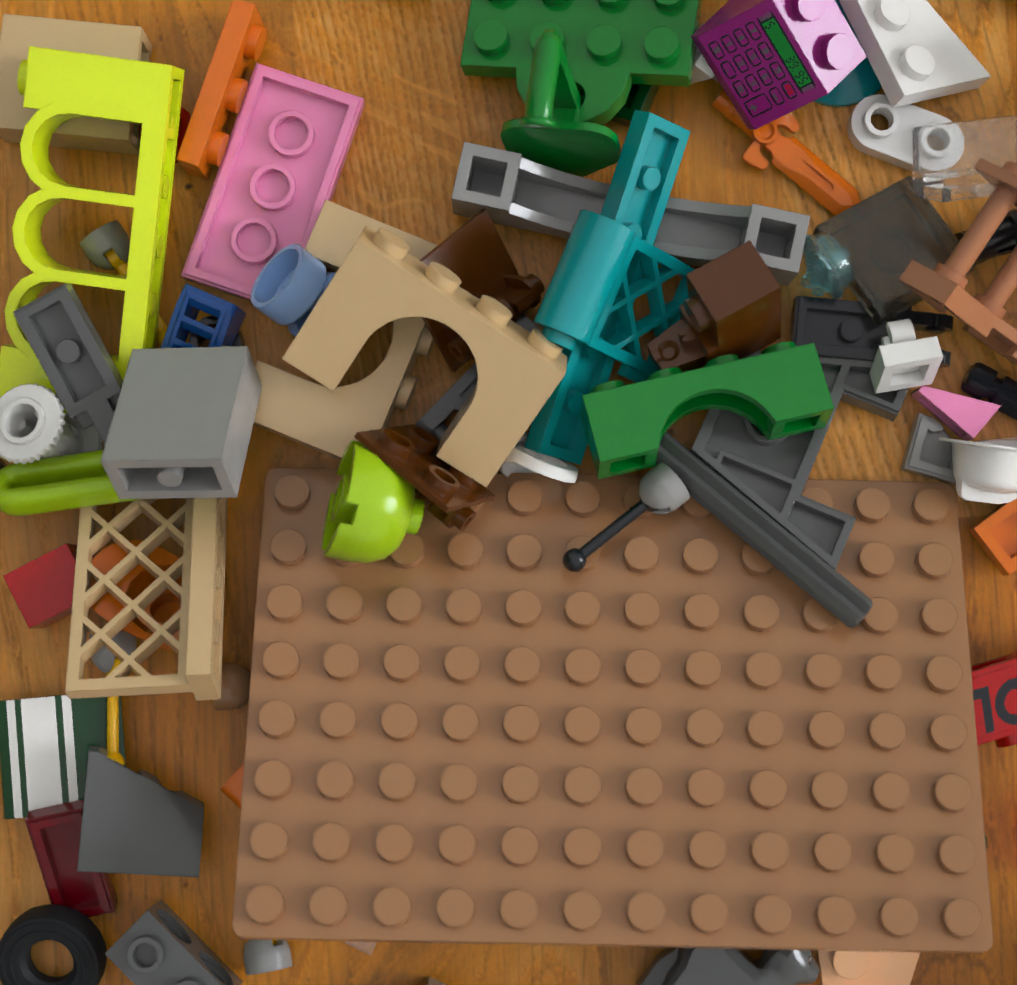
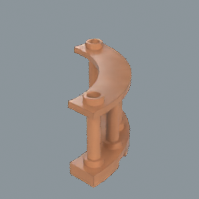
(946, 282)

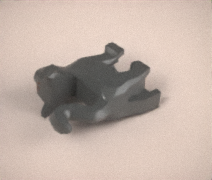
(730, 967)

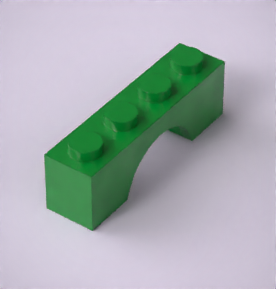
(775, 391)

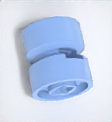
(290, 286)

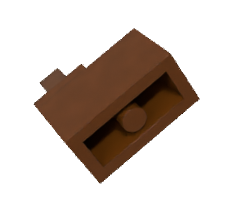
(728, 311)

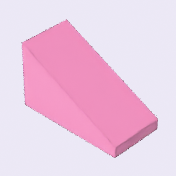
(958, 412)

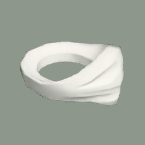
(528, 461)

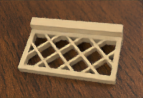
(200, 597)

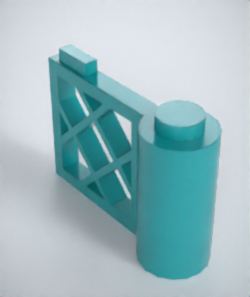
(594, 283)

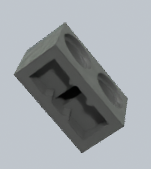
(167, 952)

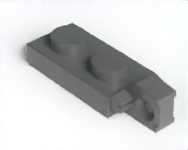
(73, 357)

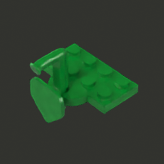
(575, 50)

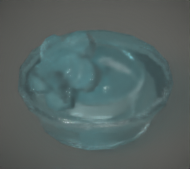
(826, 266)

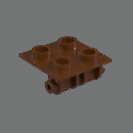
(484, 269)
(413, 456)

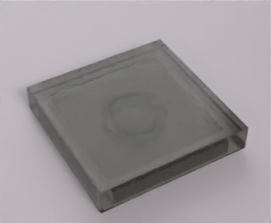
(882, 241)

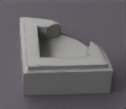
(926, 453)

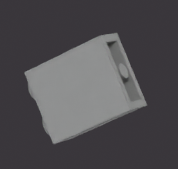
(182, 423)

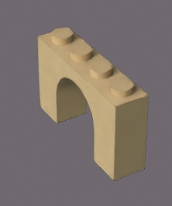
(387, 284)
(331, 418)

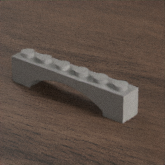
(549, 202)

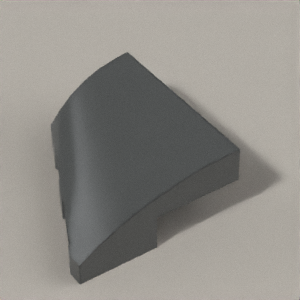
(137, 823)

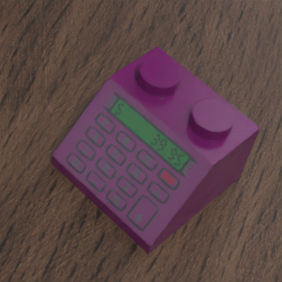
(777, 54)

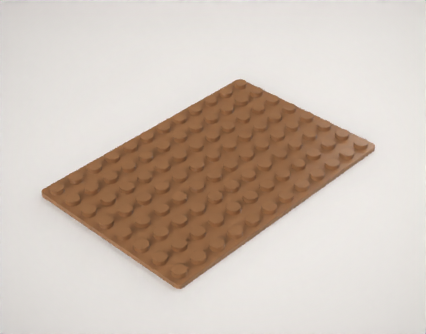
(614, 744)

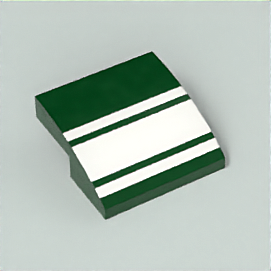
(48, 749)

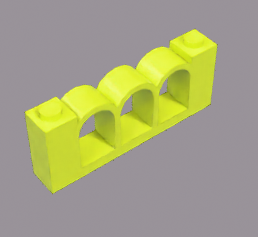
(107, 88)

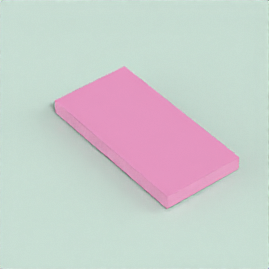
(271, 177)

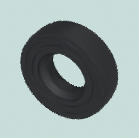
(56, 924)

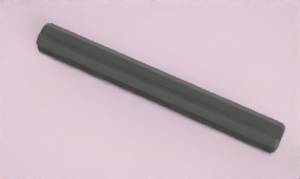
(765, 534)

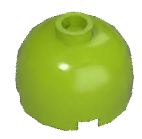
(369, 509)

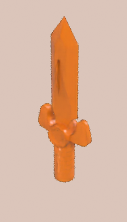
(792, 159)

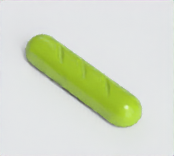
(56, 484)

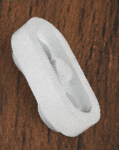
(894, 143)

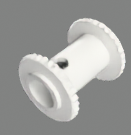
(38, 428)

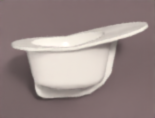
(985, 469)

